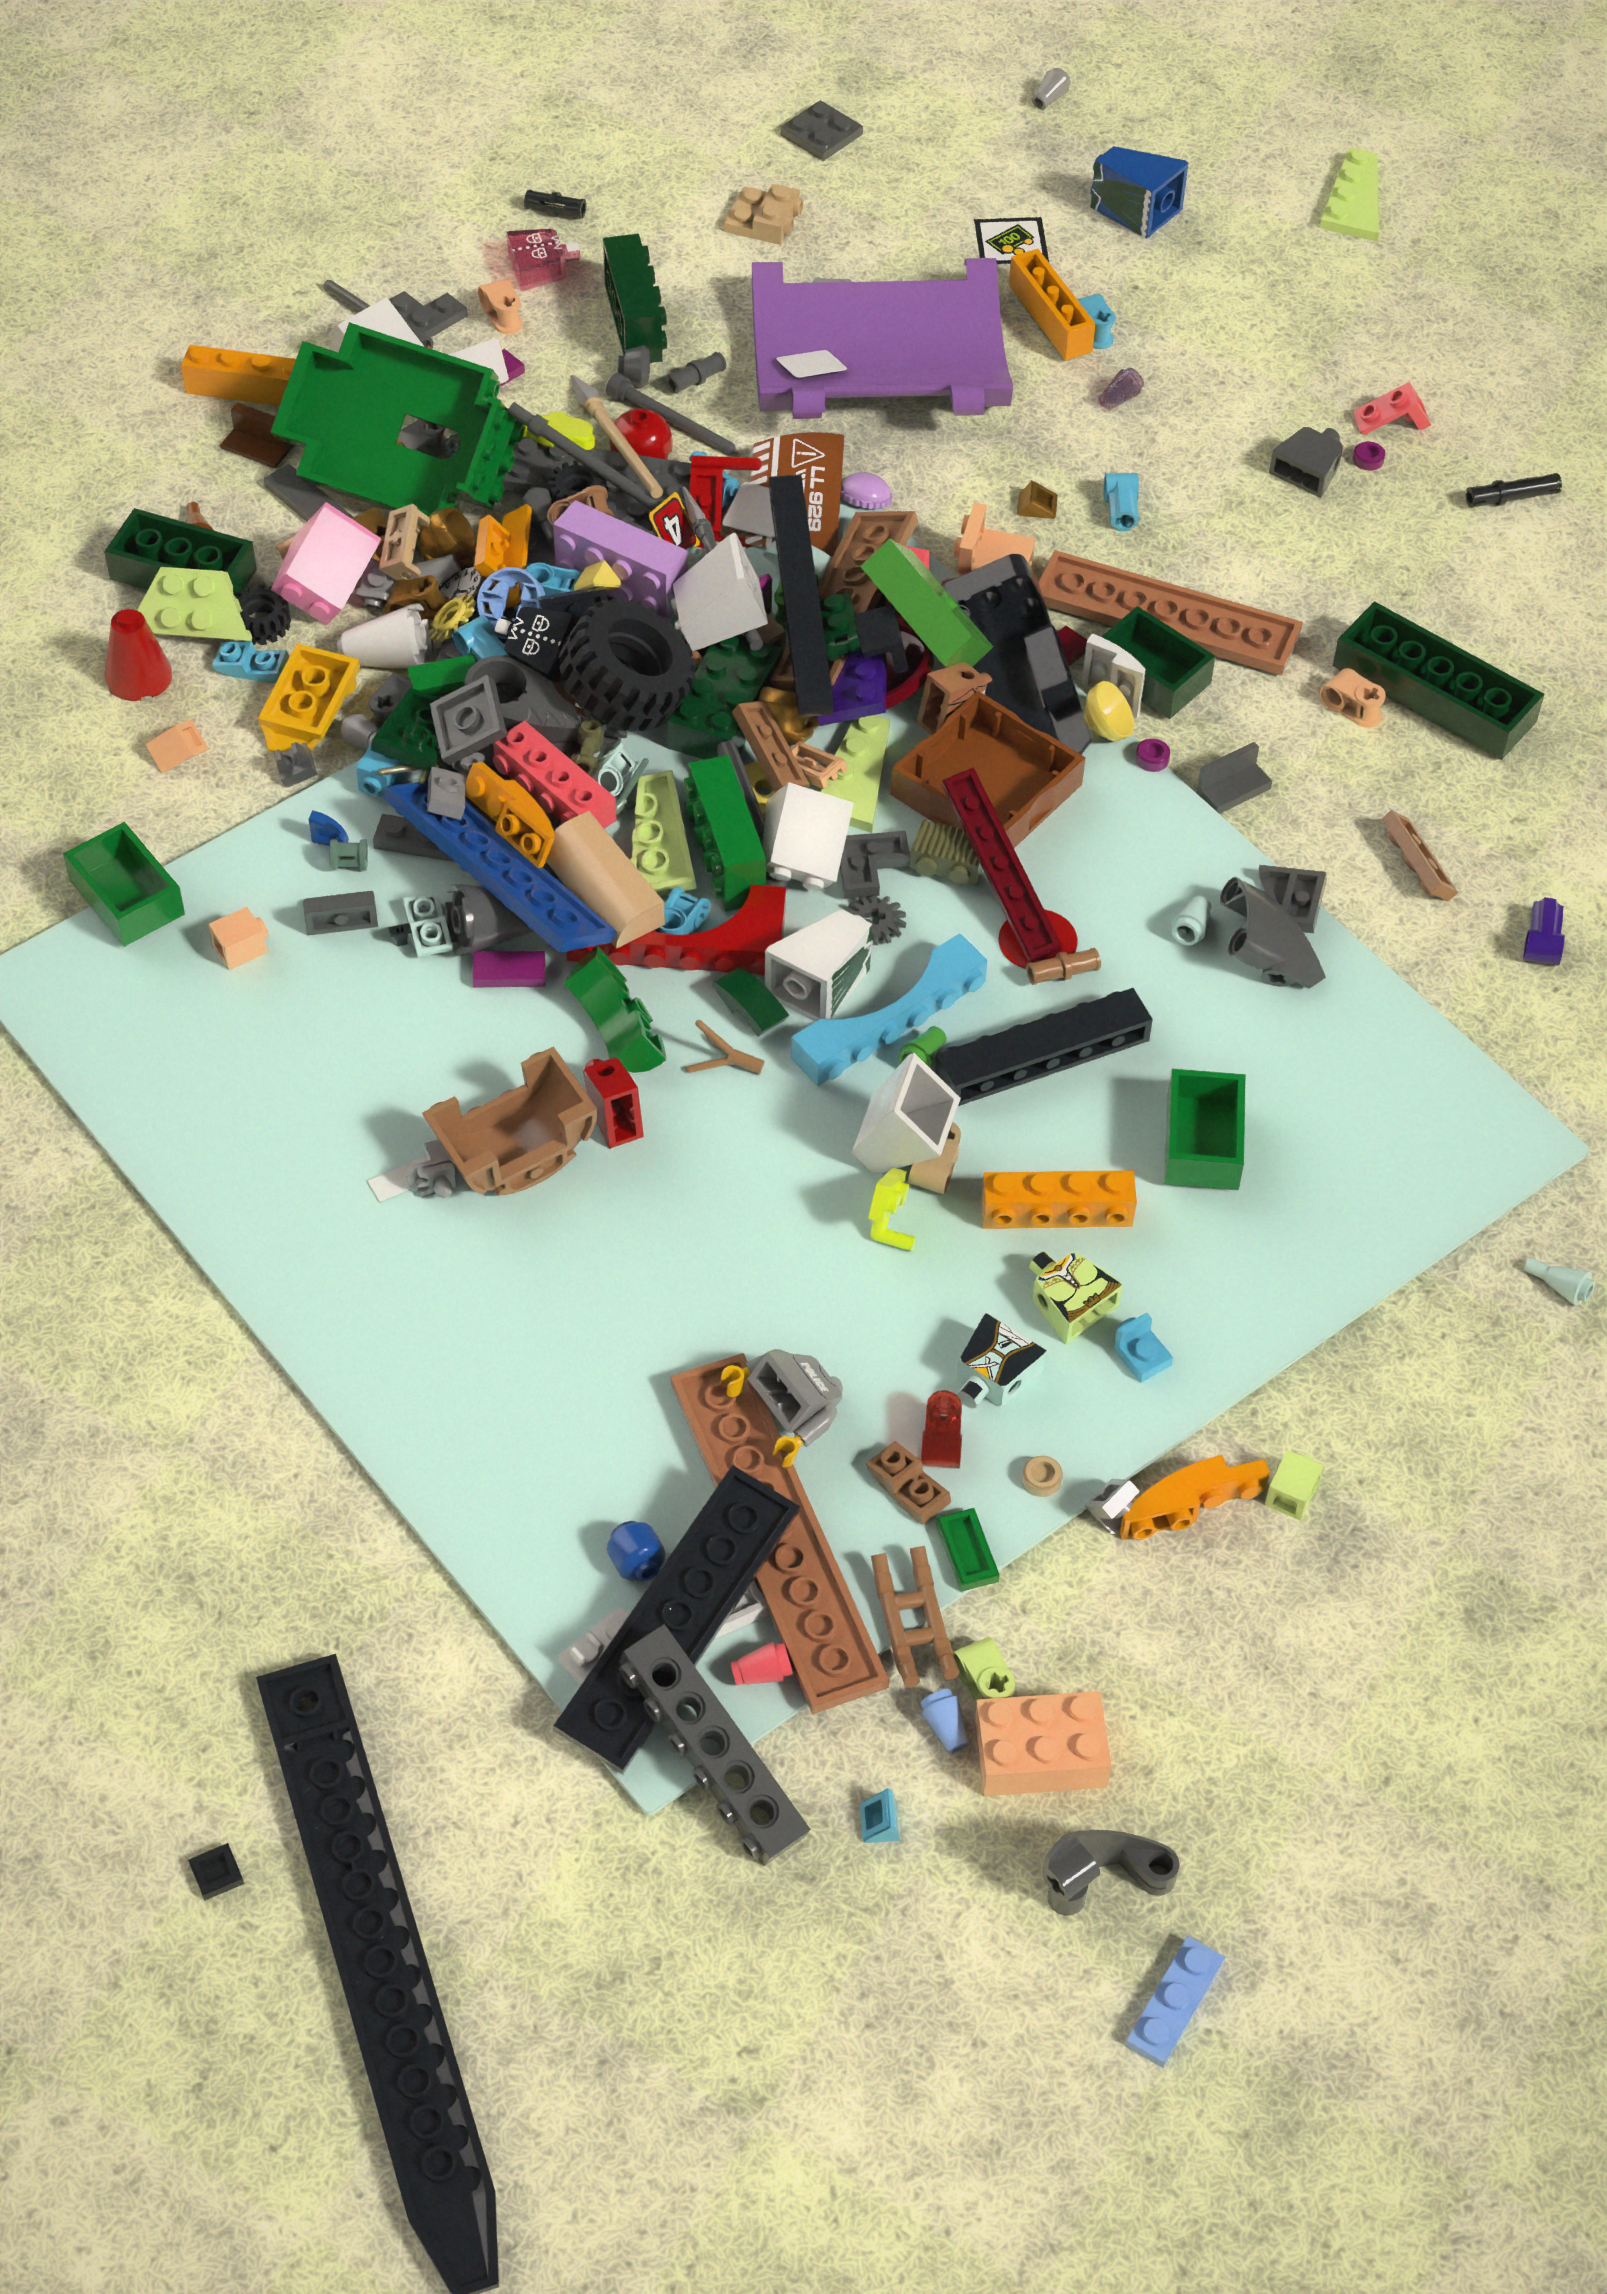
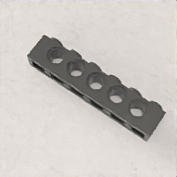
(662, 1653)

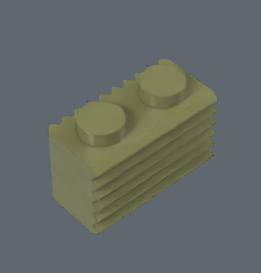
(944, 853)

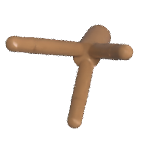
(734, 1056)

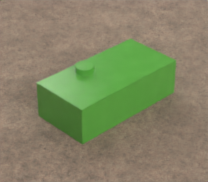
(926, 605)

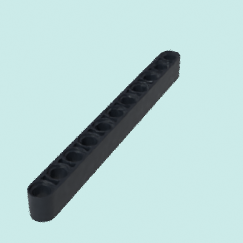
(800, 597)

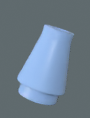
(945, 1718)

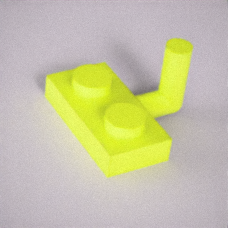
(888, 1195)

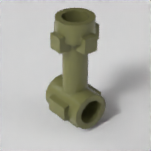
(590, 740)

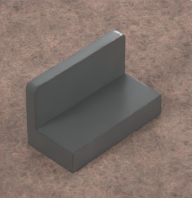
(1232, 779)
(340, 913)

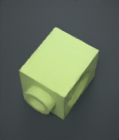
(1294, 1484)

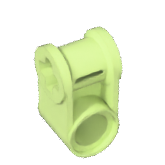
(984, 1670)

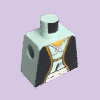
(997, 1364)

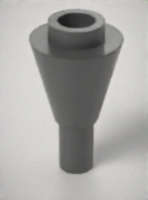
(540, 501)

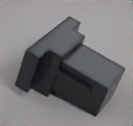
(400, 933)

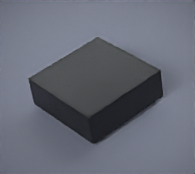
(216, 1871)

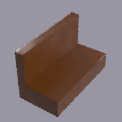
(253, 437)

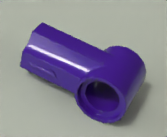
(1544, 938)

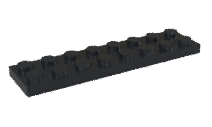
(693, 1600)

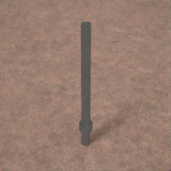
(539, 427)

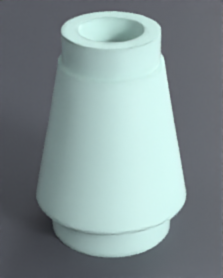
(1192, 921)

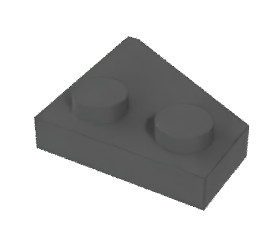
(1296, 891)

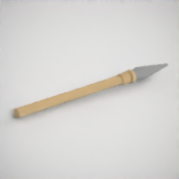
(588, 399)

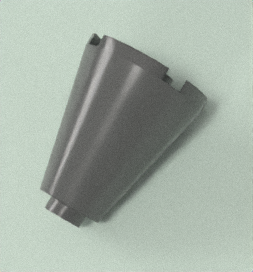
(479, 919)

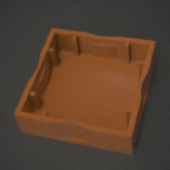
(1018, 766)

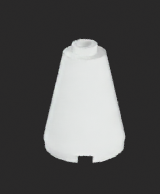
(390, 640)

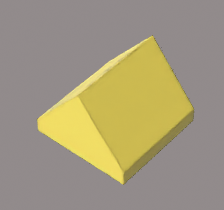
(598, 575)

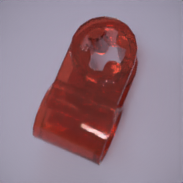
(942, 1433)

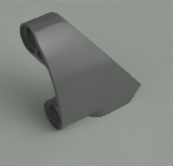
(1270, 938)
(1077, 1859)

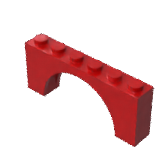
(722, 949)

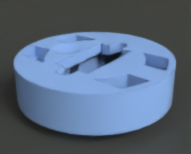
(497, 598)

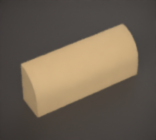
(605, 879)

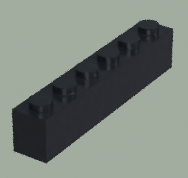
(1045, 1046)

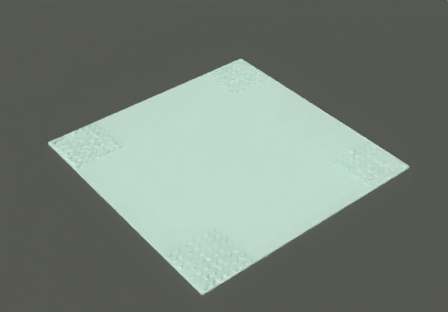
(523, 1345)

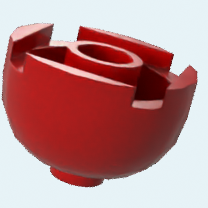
(645, 432)

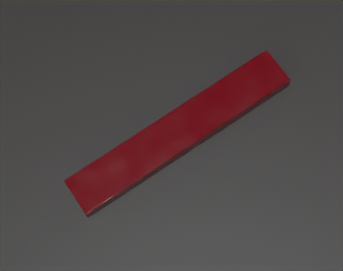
(1001, 865)

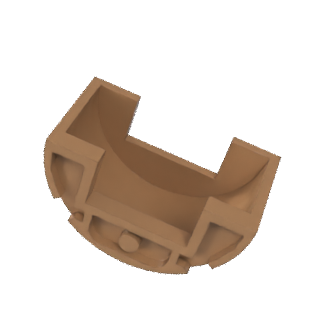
(522, 1132)

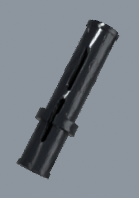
(1502, 492)

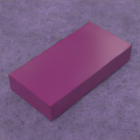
(509, 969)

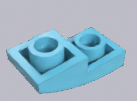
(244, 662)

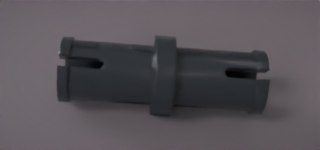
(538, 200)

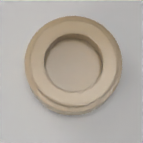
(1042, 1476)

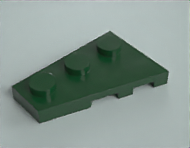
(409, 732)

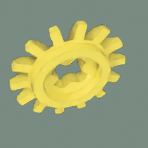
(451, 617)

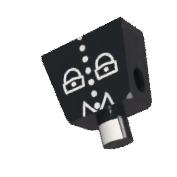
(537, 638)

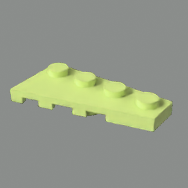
(1354, 198)
(864, 755)
(660, 836)

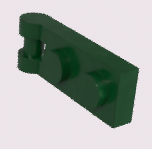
(839, 626)

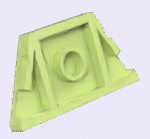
(193, 605)

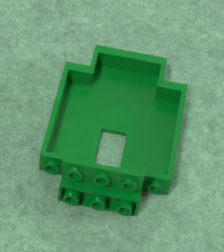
(352, 409)

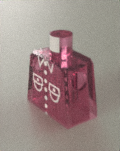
(539, 256)

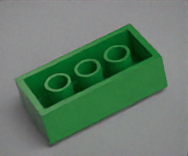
(724, 830)

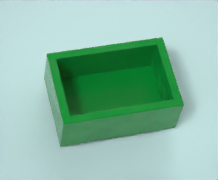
(124, 884)
(1205, 1129)

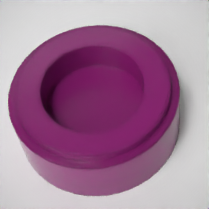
(1369, 456)
(1152, 755)

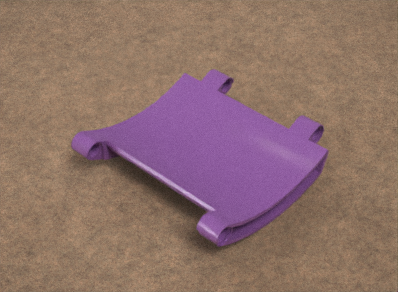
(887, 334)

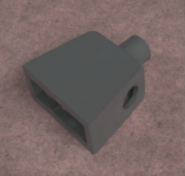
(1308, 459)

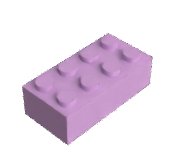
(639, 559)

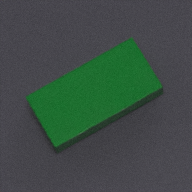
(441, 675)
(967, 1549)

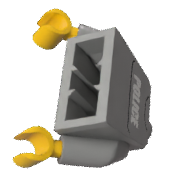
(796, 1393)

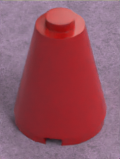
(135, 658)

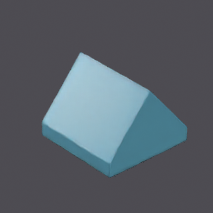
(880, 1818)

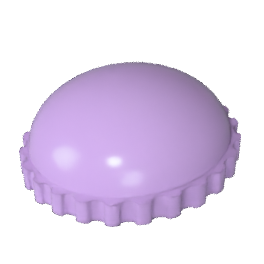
(866, 491)

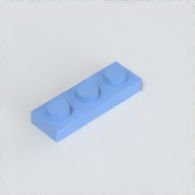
(1175, 2001)

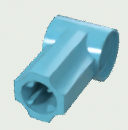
(1122, 493)
(478, 639)

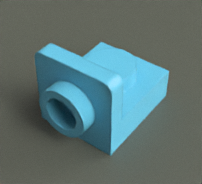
(1141, 1348)

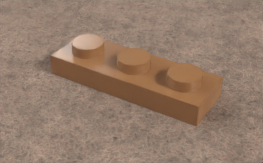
(769, 745)
(1418, 856)

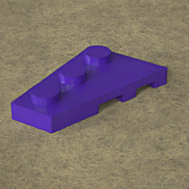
(858, 689)

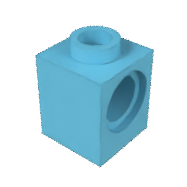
(367, 774)

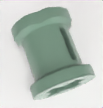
(348, 854)

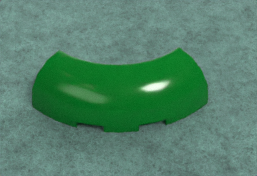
(618, 1018)

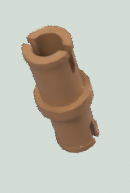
(1063, 966)

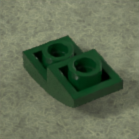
(755, 1002)

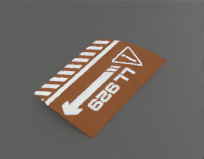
(820, 463)

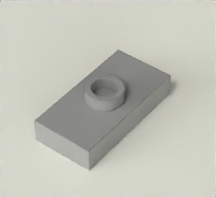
(446, 793)

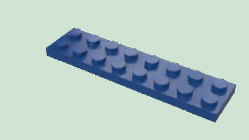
(504, 872)

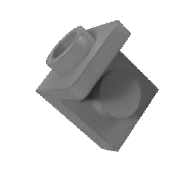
(374, 586)
(1112, 1503)

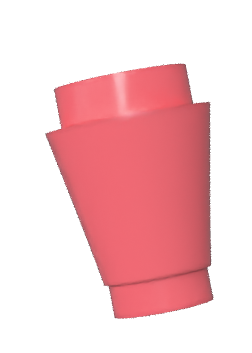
(762, 1665)

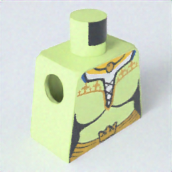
(1073, 1293)

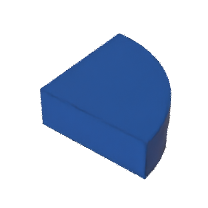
(325, 828)

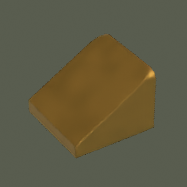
(1037, 501)

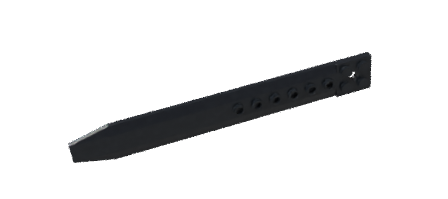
(385, 1975)

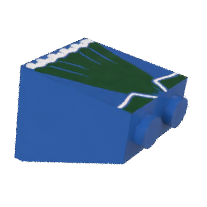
(1138, 188)

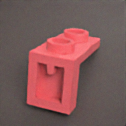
(1391, 406)

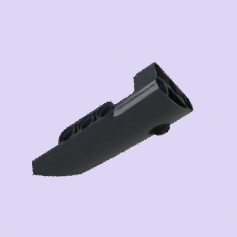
(1026, 654)

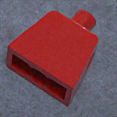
(609, 1084)

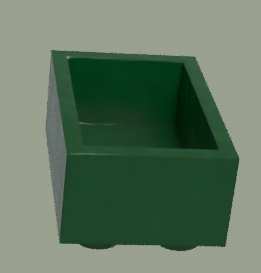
(1173, 663)

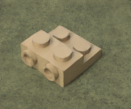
(765, 214)

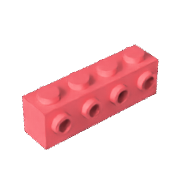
(551, 776)

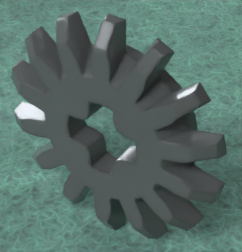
(890, 913)

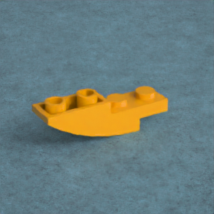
(514, 810)
(1178, 1497)

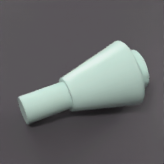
(1570, 1283)

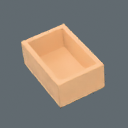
(1042, 1743)

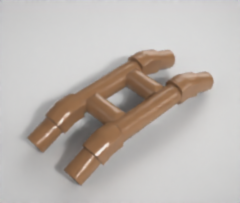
(924, 1596)

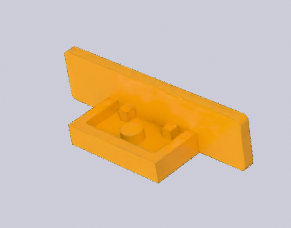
(504, 546)

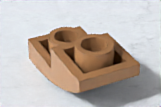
(907, 1484)

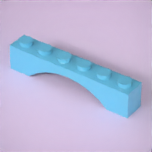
(836, 1044)

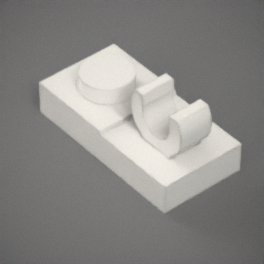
(586, 1651)

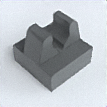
(295, 764)

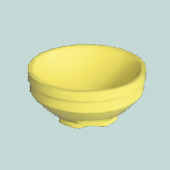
(1108, 712)

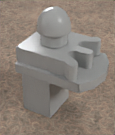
(434, 1174)

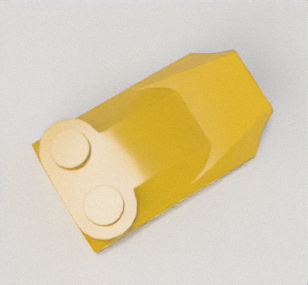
(307, 697)

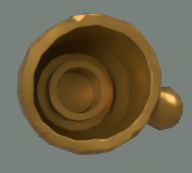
(448, 534)
(785, 713)

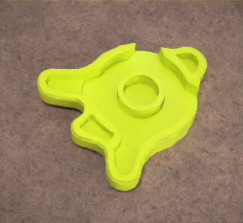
(571, 427)

